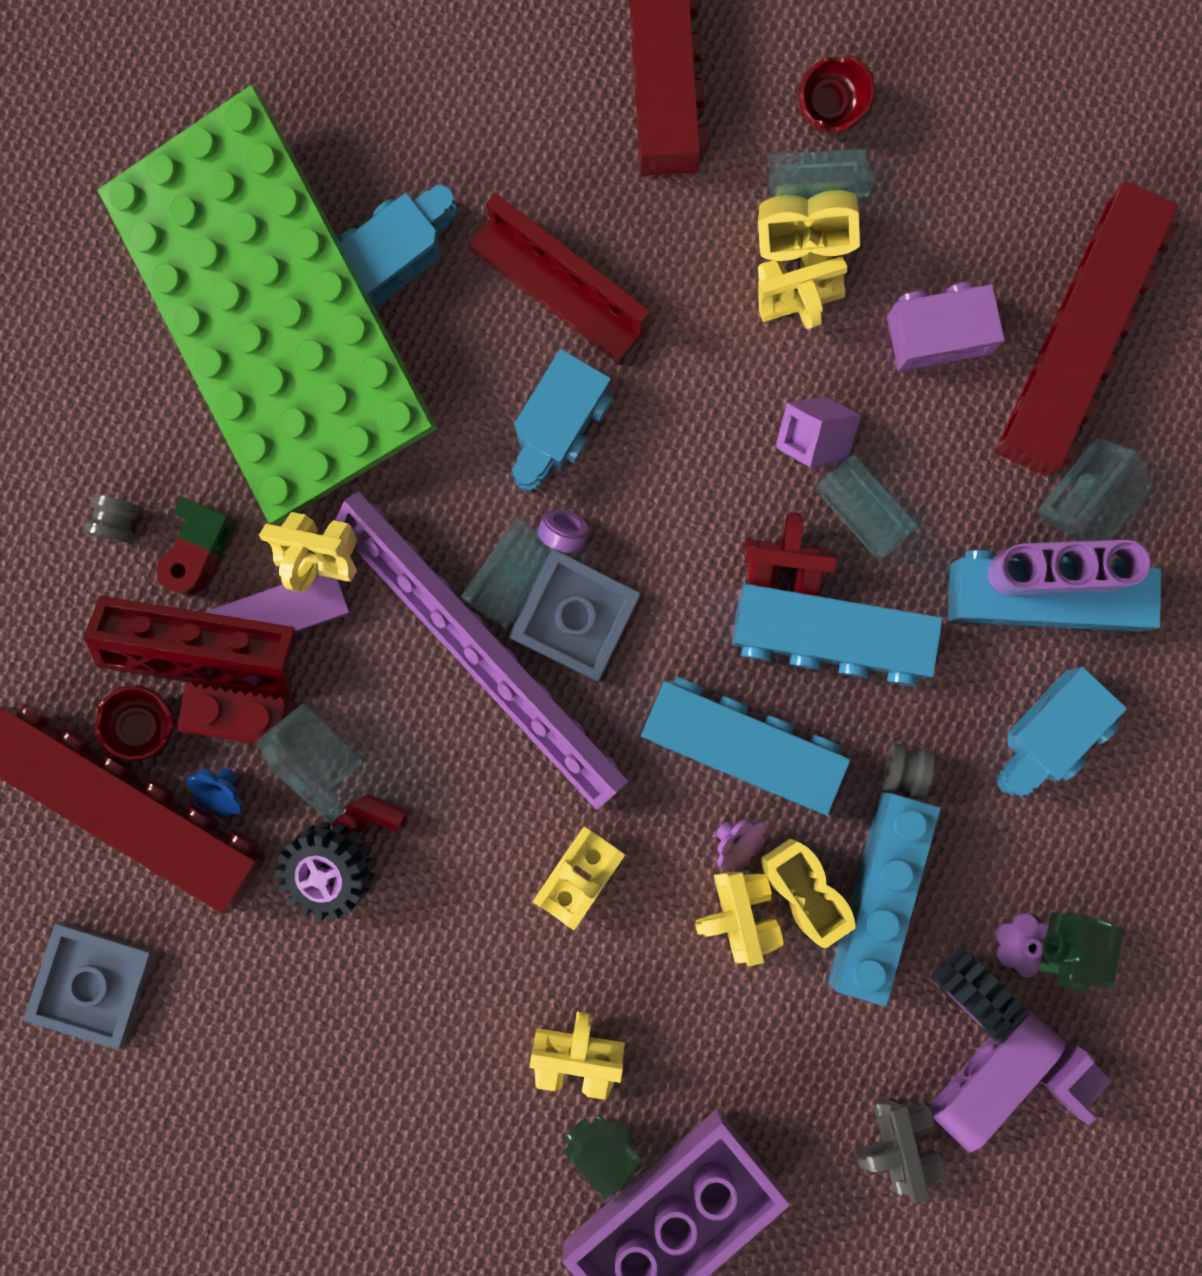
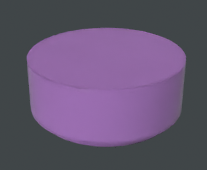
(563, 531)

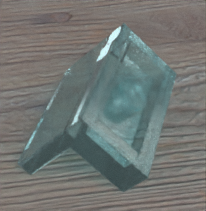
(816, 172)
(1097, 492)
(866, 507)
(508, 574)
(310, 759)

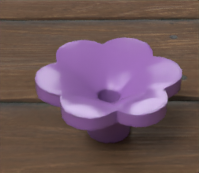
(739, 843)
(1015, 941)

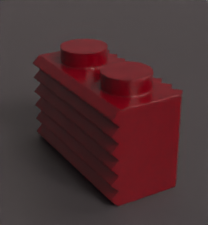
(231, 712)

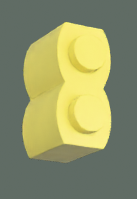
(798, 225)
(814, 905)

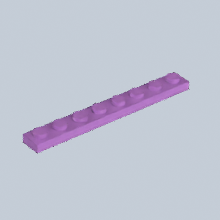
(481, 653)

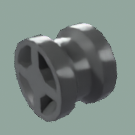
(112, 519)
(908, 770)

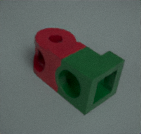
(196, 550)

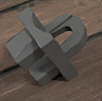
(909, 1170)

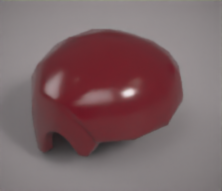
(836, 94)
(134, 723)

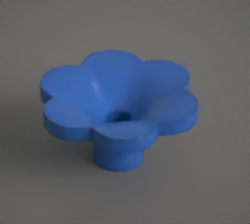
(216, 791)

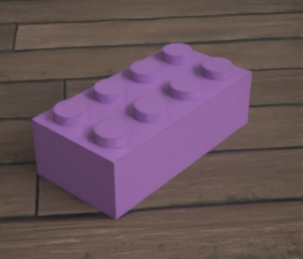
(681, 1211)

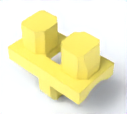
(817, 283)
(297, 537)
(567, 892)
(747, 939)
(579, 1055)

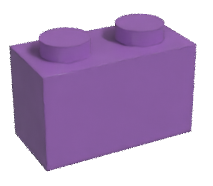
(944, 326)

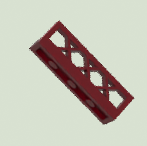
(560, 280)
(192, 645)

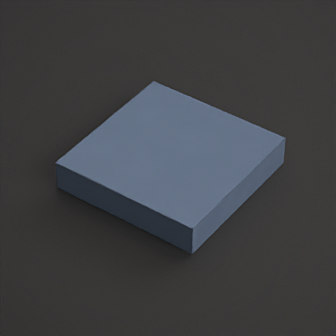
(574, 615)
(89, 985)

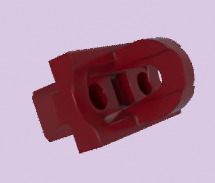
(810, 562)

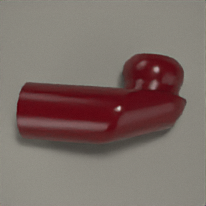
(370, 810)

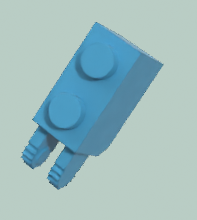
(399, 241)
(557, 417)
(1059, 732)

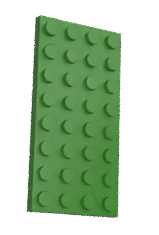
(266, 307)

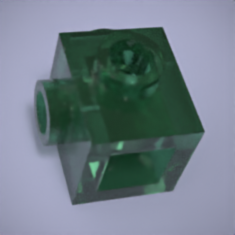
(1081, 952)
(602, 1155)

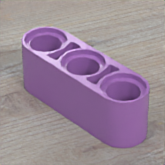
(1091, 563)
(996, 1082)

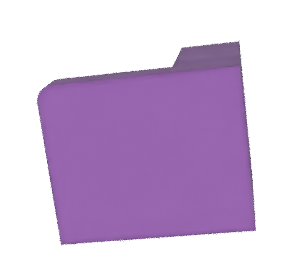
(817, 431)
(1076, 1081)

